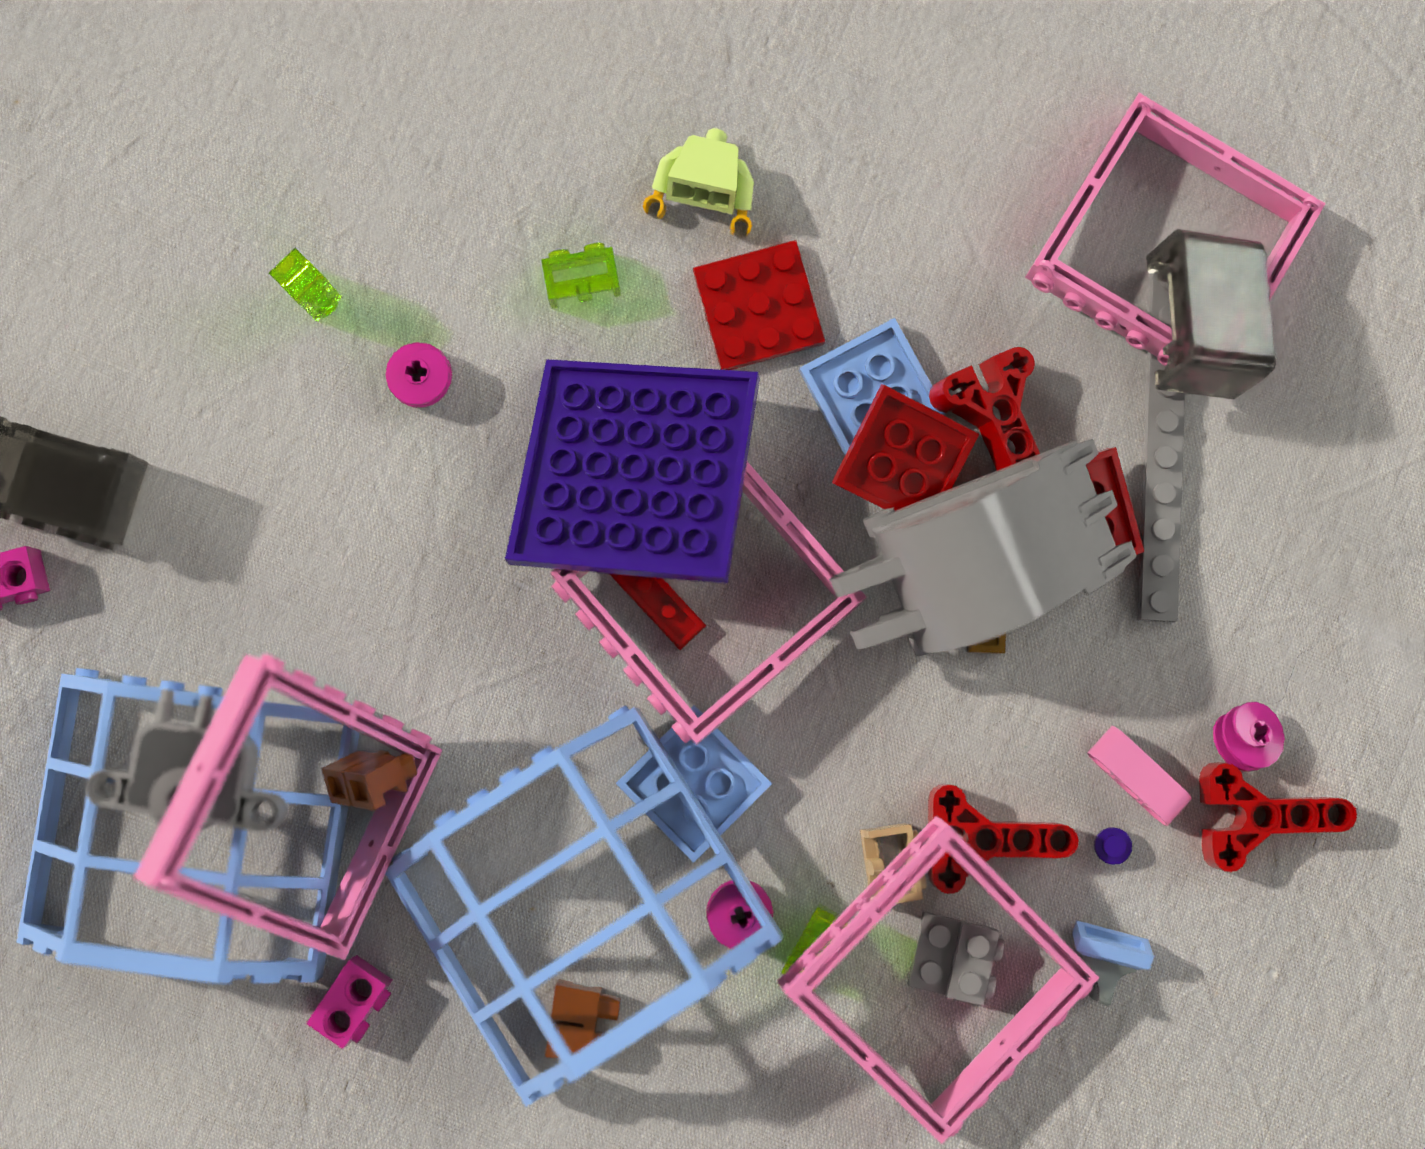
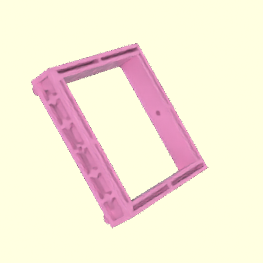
(1112, 311)
(641, 670)
(209, 769)
(1011, 1044)

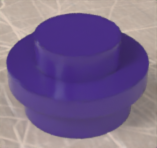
(1113, 846)

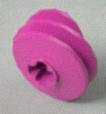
(408, 361)
(1249, 736)
(722, 917)

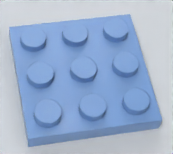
(851, 375)
(715, 773)

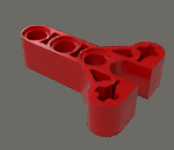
(1004, 393)
(972, 821)
(1244, 833)

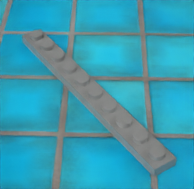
(1160, 483)

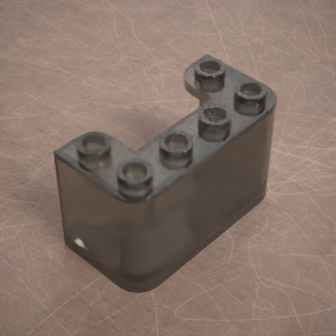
(1216, 313)
(68, 484)

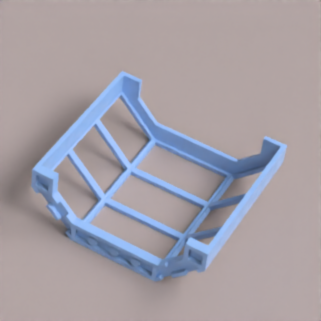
(215, 970)
(701, 981)

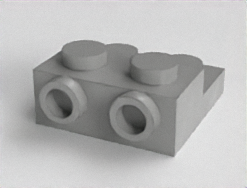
(955, 958)

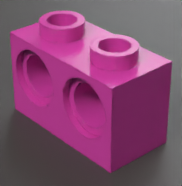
(36, 579)
(344, 997)

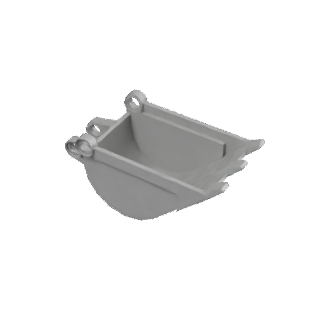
(990, 553)

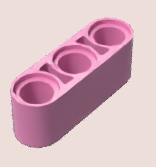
(1139, 775)

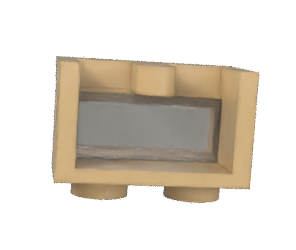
(881, 847)

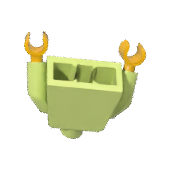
(705, 176)

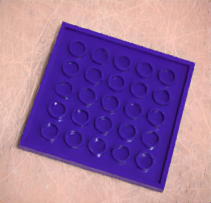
(635, 470)

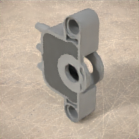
(161, 761)

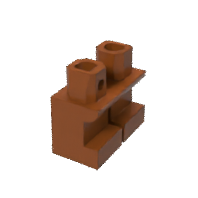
(365, 776)
(577, 1012)

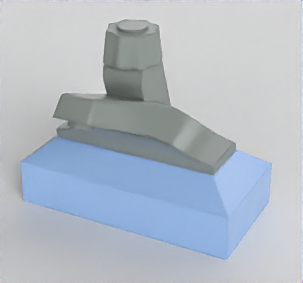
(1110, 956)

